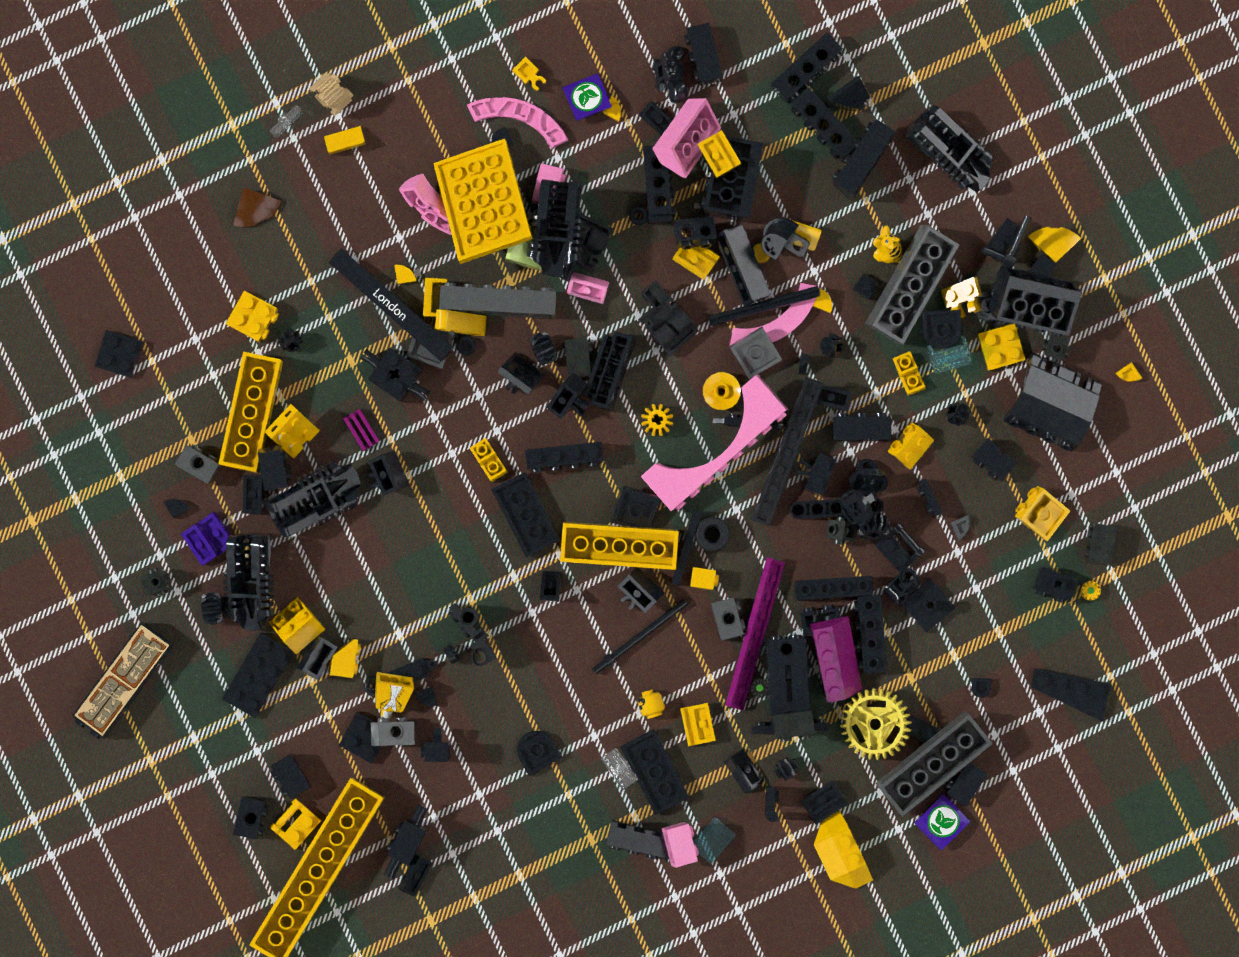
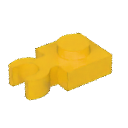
(527, 72)

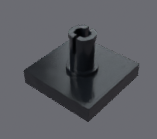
(520, 374)
(928, 605)

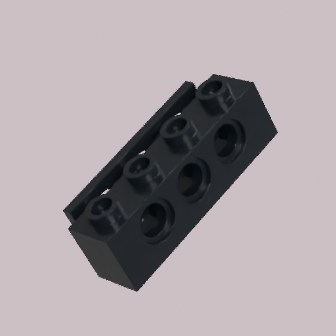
(657, 214)
(614, 370)

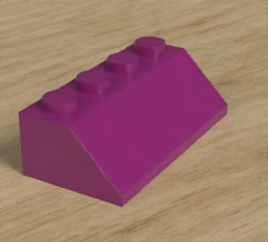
(836, 658)

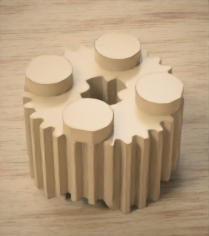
(330, 93)

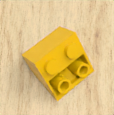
(296, 625)

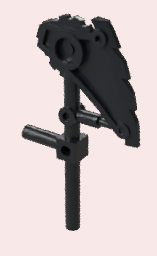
(1007, 260)

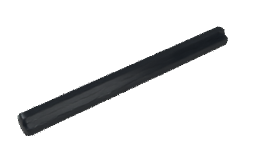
(764, 306)

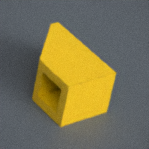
(344, 659)

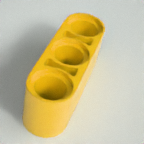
(460, 322)

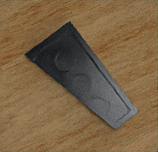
(1077, 692)

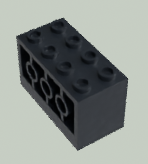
(740, 189)
(1034, 301)

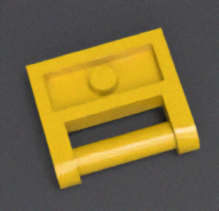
(300, 828)

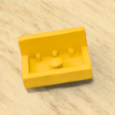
(910, 445)

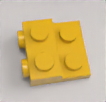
(252, 317)
(1041, 512)

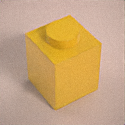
(704, 578)

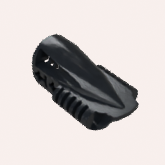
(953, 151)
(557, 227)
(314, 498)
(248, 584)

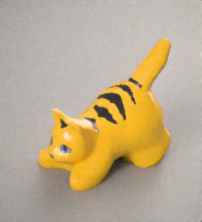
(888, 247)

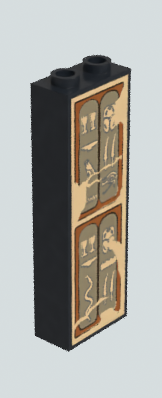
(122, 681)

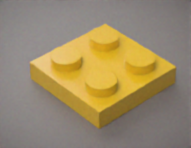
(1001, 347)

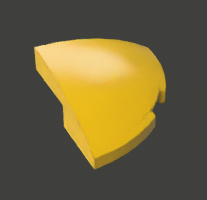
(1054, 241)

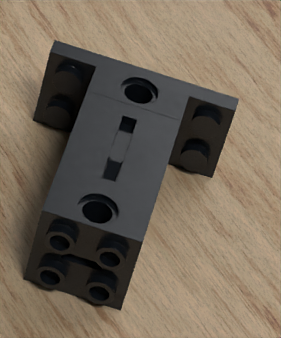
(787, 682)

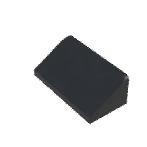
(744, 771)

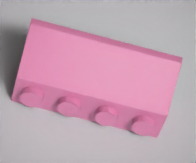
(678, 144)

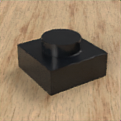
(865, 286)

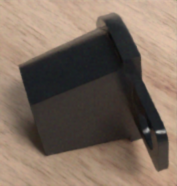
(780, 235)

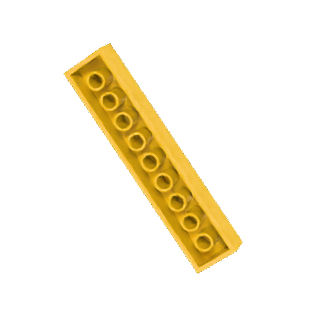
(317, 870)

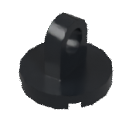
(868, 479)
(857, 507)

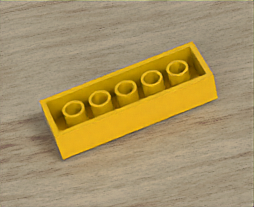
(250, 411)
(619, 545)

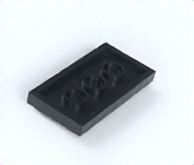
(525, 514)
(258, 675)
(654, 771)

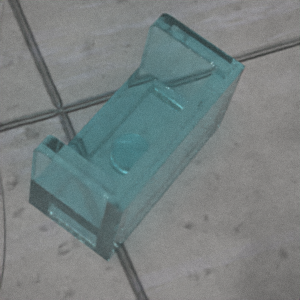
(950, 357)

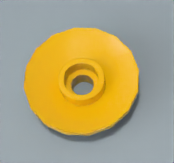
(726, 382)

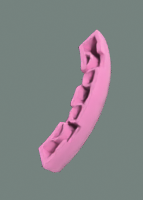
(427, 201)

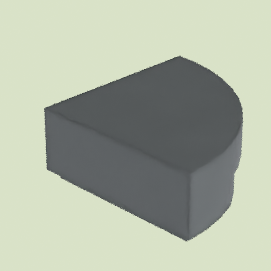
(961, 526)

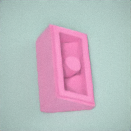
(587, 287)

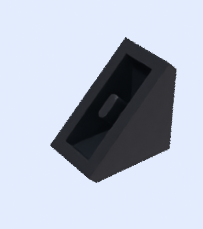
(550, 586)

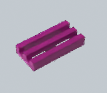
(369, 443)

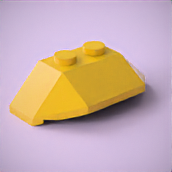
(840, 853)

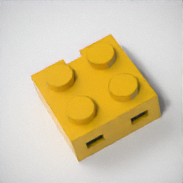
(291, 431)

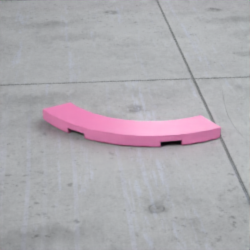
(520, 111)
(782, 325)

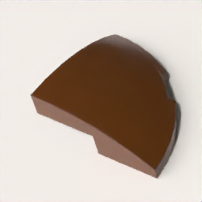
(254, 208)

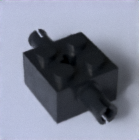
(399, 386)
(407, 841)

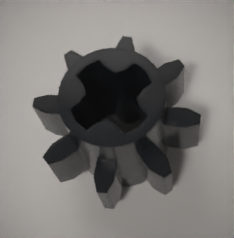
(290, 340)
(832, 345)
(957, 413)
(786, 768)

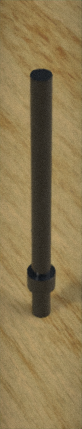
(610, 659)

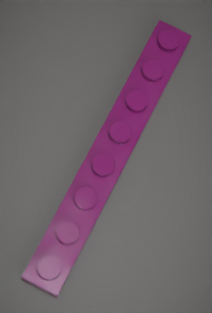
(755, 634)

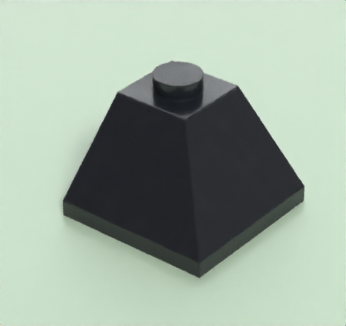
(850, 96)

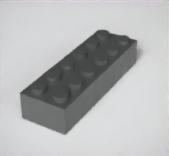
(912, 284)
(498, 301)
(933, 763)

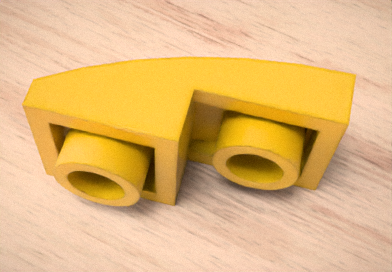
(909, 373)
(488, 460)

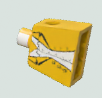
(392, 693)

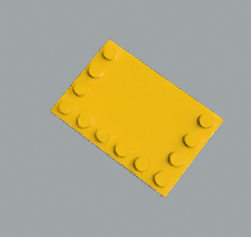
(482, 201)

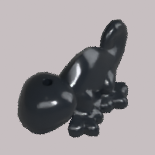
(670, 72)

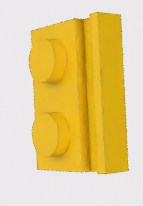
(719, 154)
(696, 260)
(698, 724)

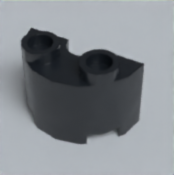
(811, 616)

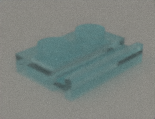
(713, 840)

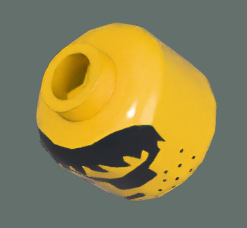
(651, 704)

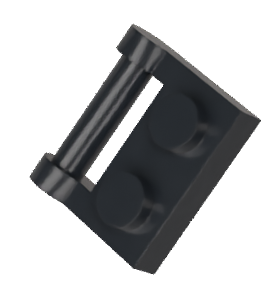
(895, 552)
(772, 797)

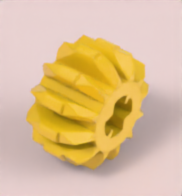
(661, 414)

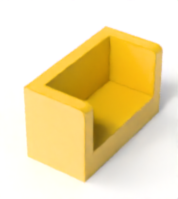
(432, 296)

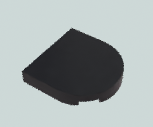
(941, 328)
(537, 751)

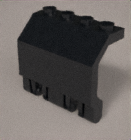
(1054, 404)

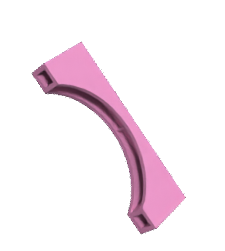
(760, 411)

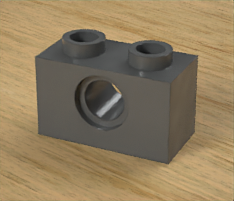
(205, 473)
(725, 630)
(382, 736)

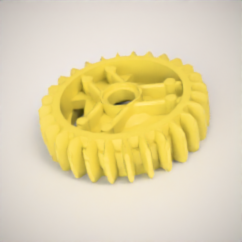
(889, 716)

